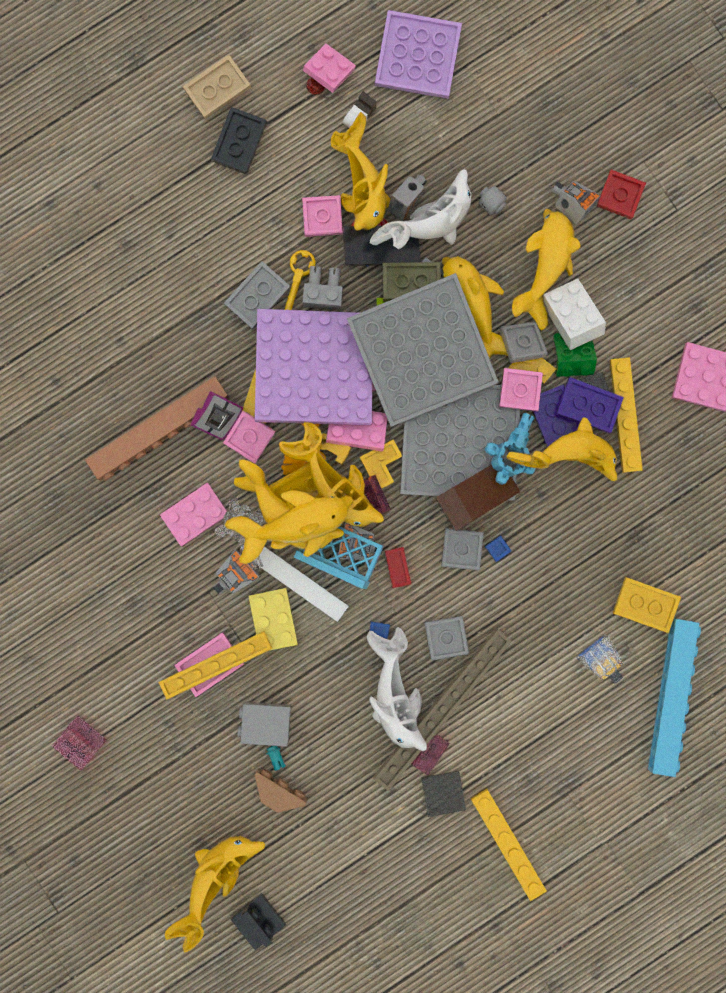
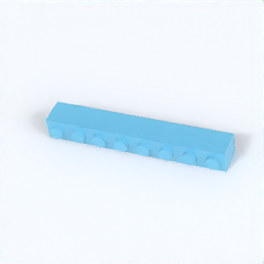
(674, 697)

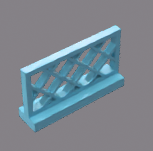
(338, 570)

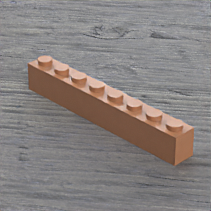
(151, 432)

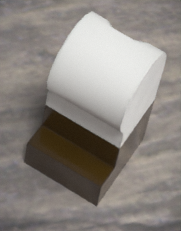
(364, 104)

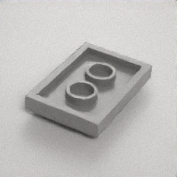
(258, 291)

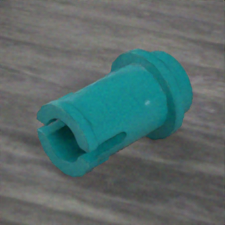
(276, 757)

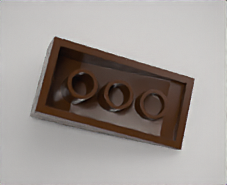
(475, 497)

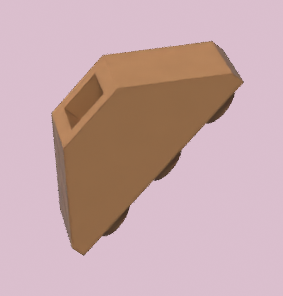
(276, 792)

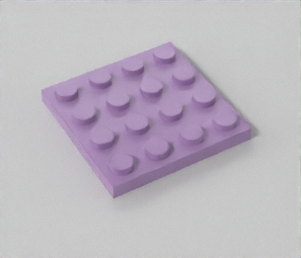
(418, 54)

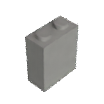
(264, 723)

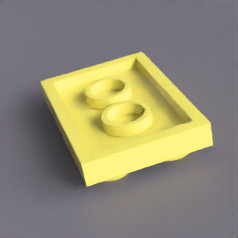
(273, 615)

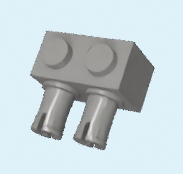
(323, 296)

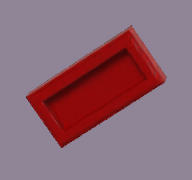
(397, 567)

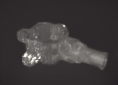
(235, 511)

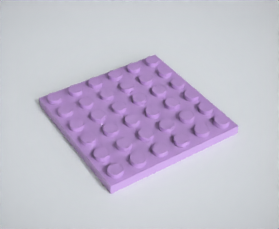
(310, 369)

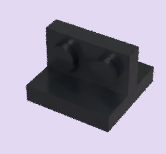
(258, 922)

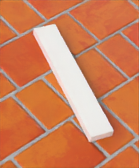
(302, 585)

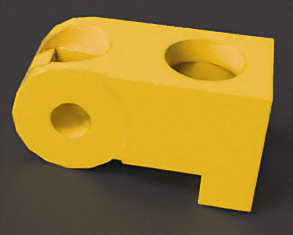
(340, 451)

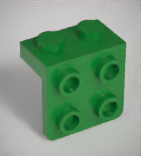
(574, 362)

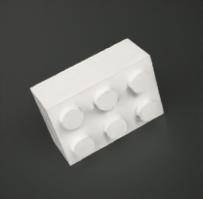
(574, 314)

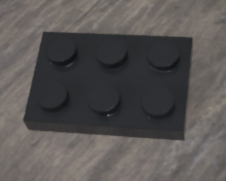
(238, 140)

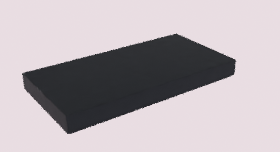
(361, 252)

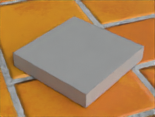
(523, 342)
(462, 549)
(446, 638)

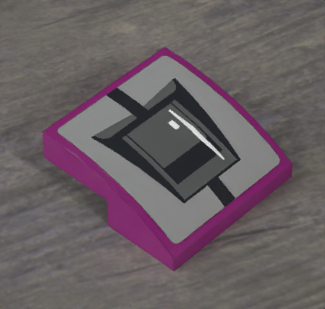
(216, 416)

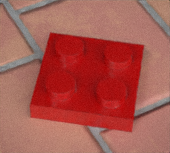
(621, 194)

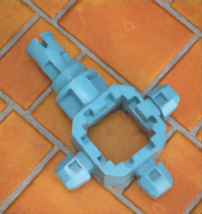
(516, 443)

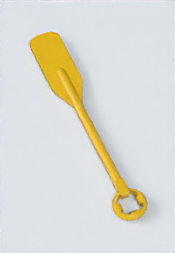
(249, 405)

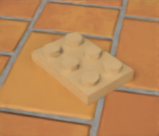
(217, 86)

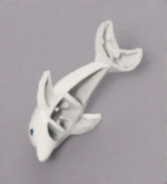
(432, 219)
(393, 707)

